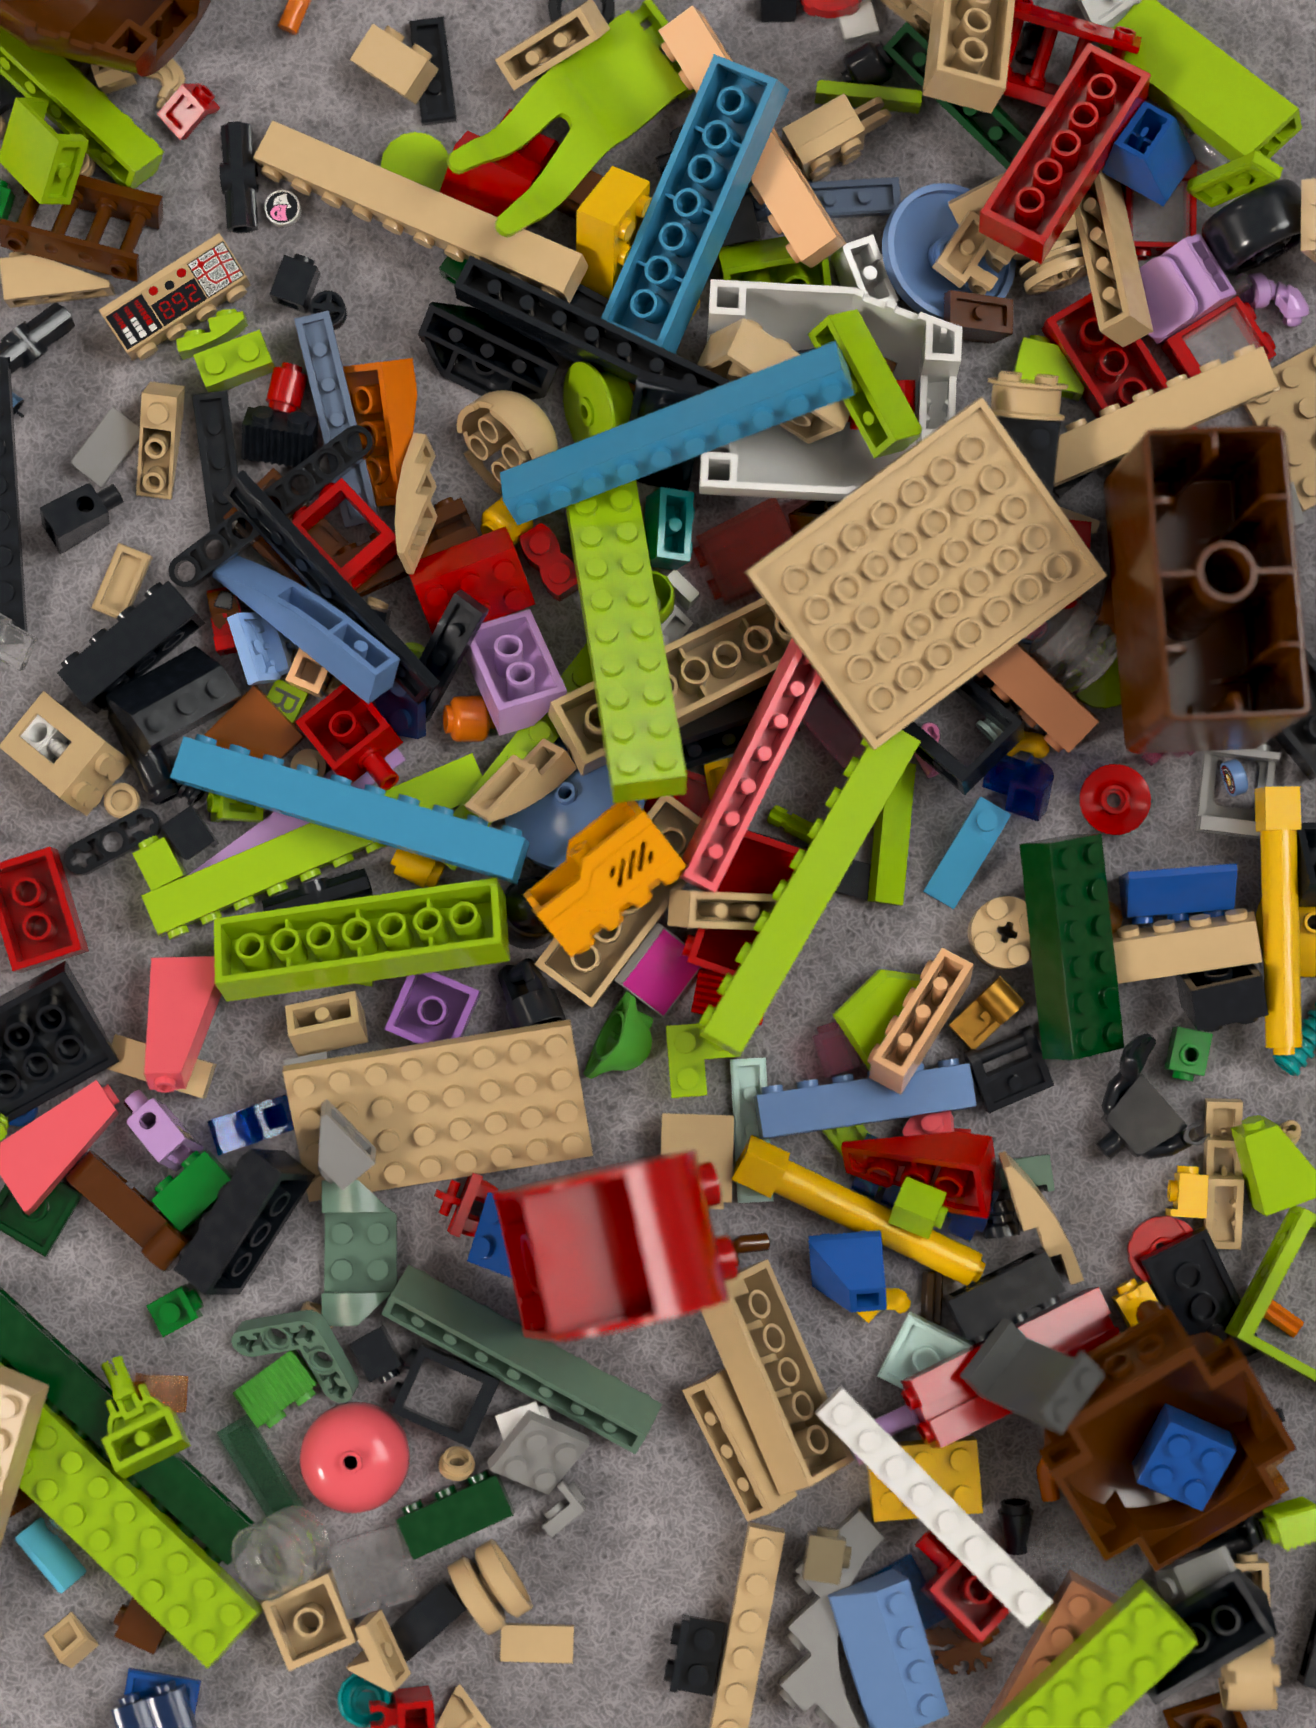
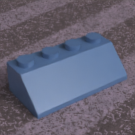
(888, 1652)

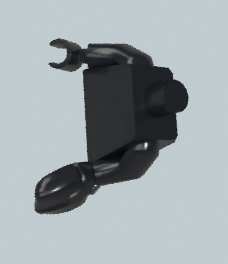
(1139, 1113)

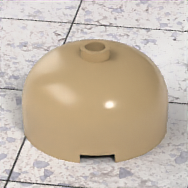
(508, 424)

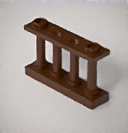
(106, 201)

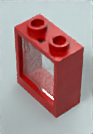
(1160, 227)
(1216, 338)

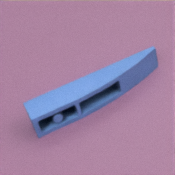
(313, 626)

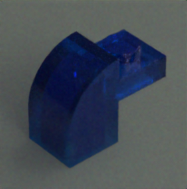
(1025, 784)
(251, 1125)

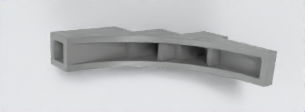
(813, 1627)

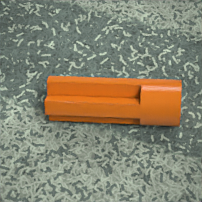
(293, 15)
(1283, 1319)

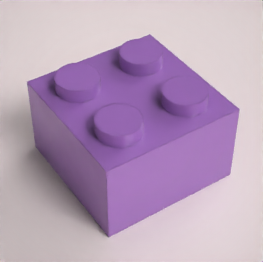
(432, 1008)

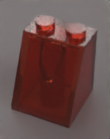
(737, 546)

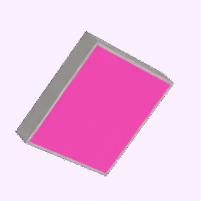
(658, 970)

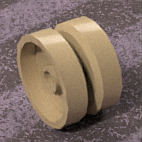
(486, 1588)

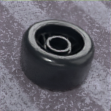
(1255, 227)

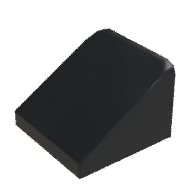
(778, 11)

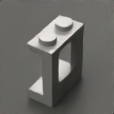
(1230, 820)

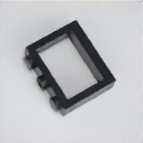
(952, 769)

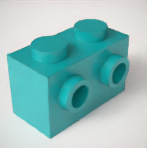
(669, 527)

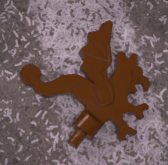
(962, 1649)

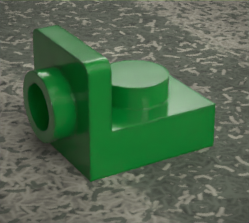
(176, 1309)

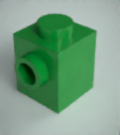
(1188, 1053)

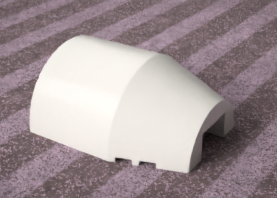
(829, 469)

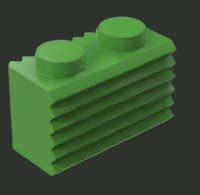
(276, 1388)

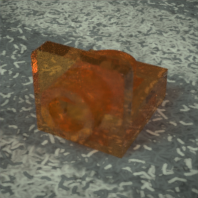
(167, 1388)

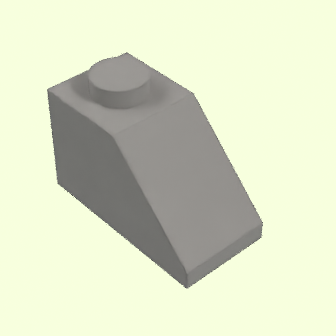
(342, 1148)
(1193, 1573)

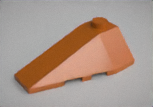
(386, 406)

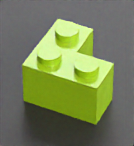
(687, 1059)

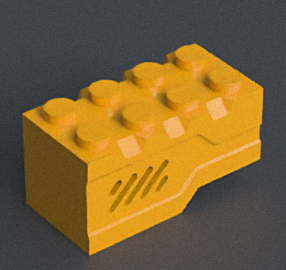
(604, 873)

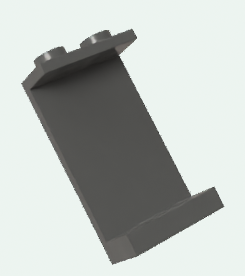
(1031, 1377)

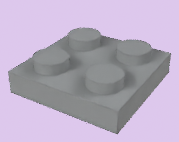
(538, 1452)

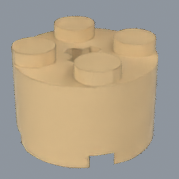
(986, 940)
(1250, 1680)

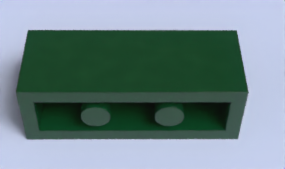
(454, 1513)

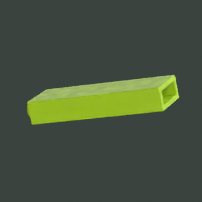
(1207, 86)

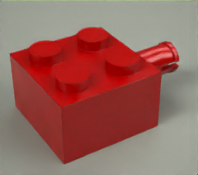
(352, 737)
(960, 1592)

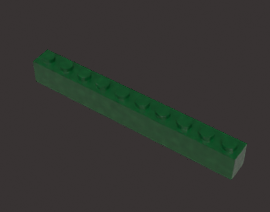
(82, 1398)

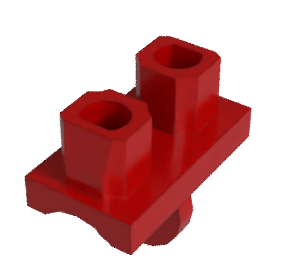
(474, 1189)

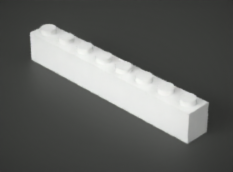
(933, 1506)

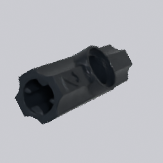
(239, 177)
(32, 339)
(322, 890)

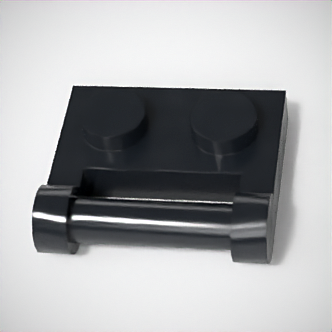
(1013, 1080)

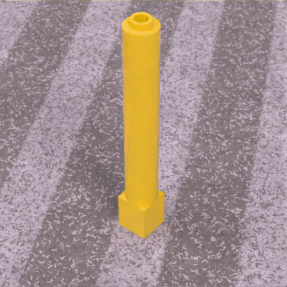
(1278, 821)
(770, 1171)

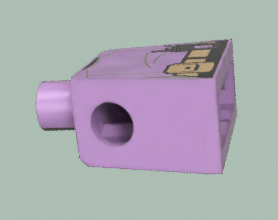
(160, 1130)

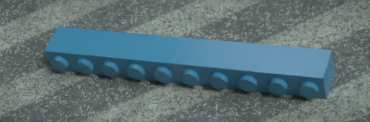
(676, 433)
(351, 809)

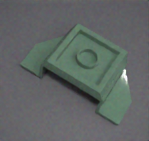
(357, 1253)

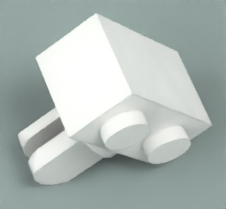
(862, 266)

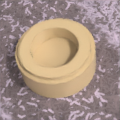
(121, 800)

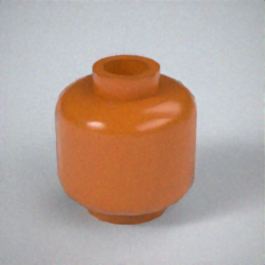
(467, 719)

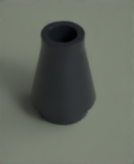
(1015, 1522)

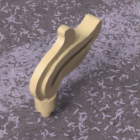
(171, 79)

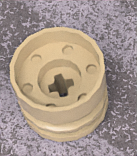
(1060, 268)

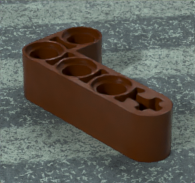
(128, 1210)

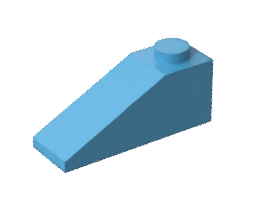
(967, 852)

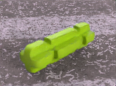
(792, 823)

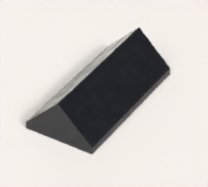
(1227, 1623)

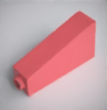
(178, 1018)
(51, 1145)

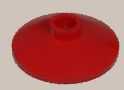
(1133, 796)

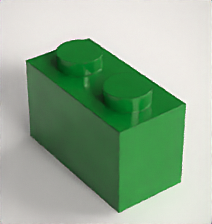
(192, 1191)

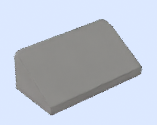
(106, 447)

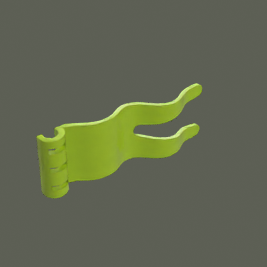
(601, 93)

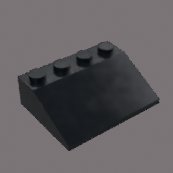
(48, 1041)

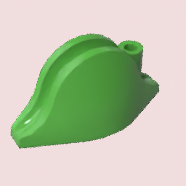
(622, 1040)

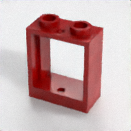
(369, 559)

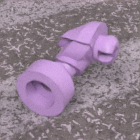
(1285, 297)

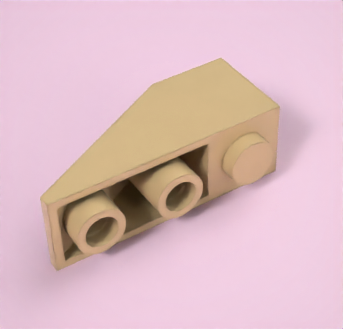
(159, 439)

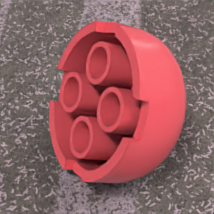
(369, 1436)

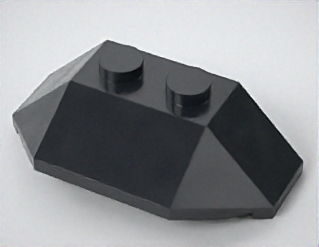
(485, 353)

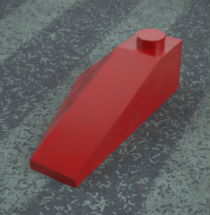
(948, 1161)

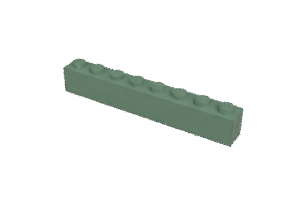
(524, 1363)

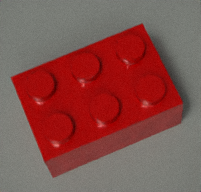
(482, 568)
(38, 911)

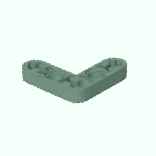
(335, 1377)

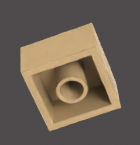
(310, 1621)

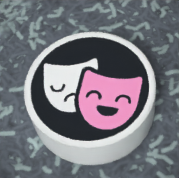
(282, 208)

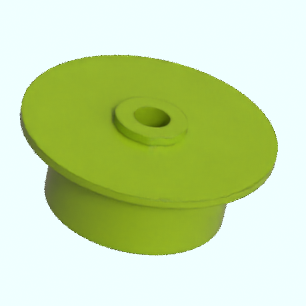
(594, 400)

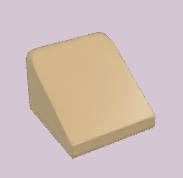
(70, 1640)

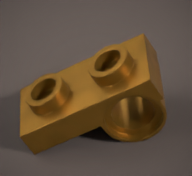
(986, 1013)

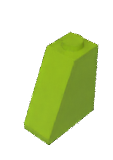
(1272, 1166)

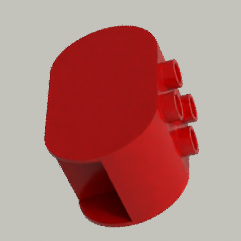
(615, 1246)

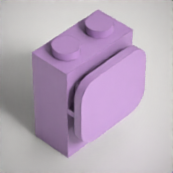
(1183, 287)

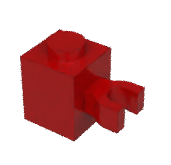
(410, 1709)

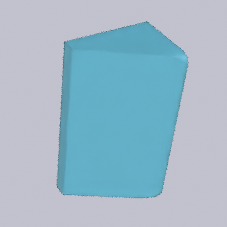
(50, 1555)

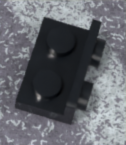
(695, 1656)

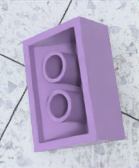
(514, 671)

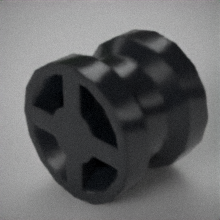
(334, 303)

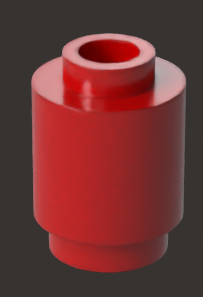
(286, 388)

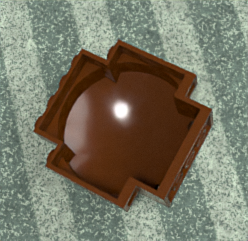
(1143, 1371)

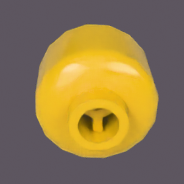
(499, 516)

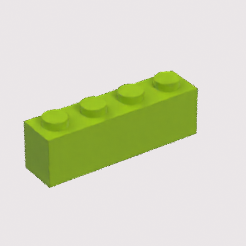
(877, 400)

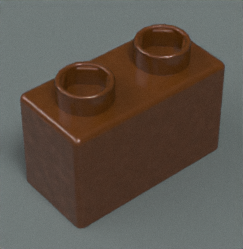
(1206, 590)

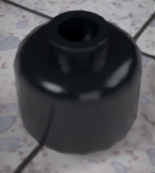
(868, 64)

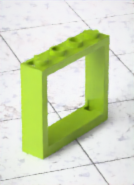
(1265, 1285)

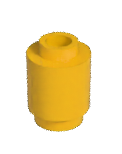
(417, 868)

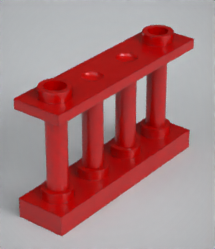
(1034, 86)

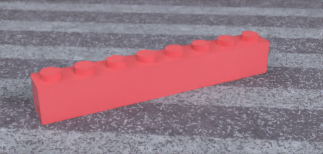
(750, 771)

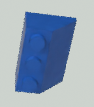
(1177, 892)

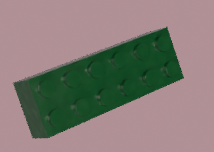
(1072, 946)

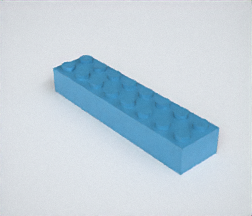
(695, 202)

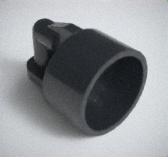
(528, 996)

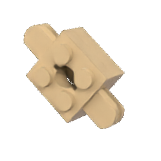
(832, 134)

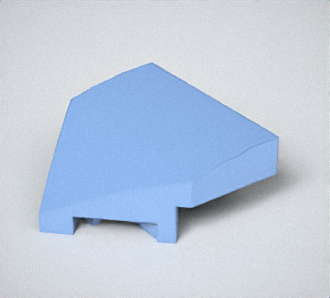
(261, 648)

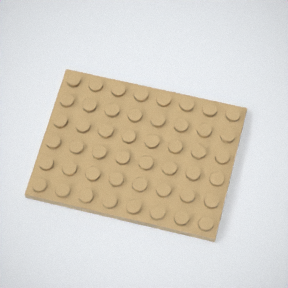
(926, 573)

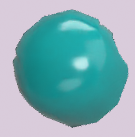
(355, 1704)

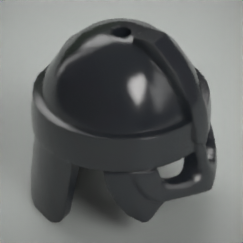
(524, 926)

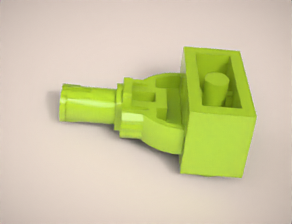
(142, 1429)

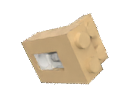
(82, 768)

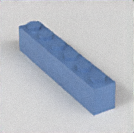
(861, 1101)

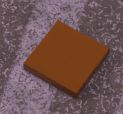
(257, 726)

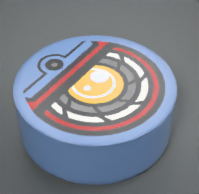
(1234, 777)

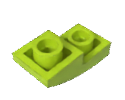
(223, 328)

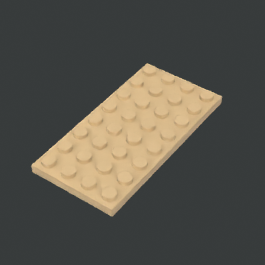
(449, 1105)

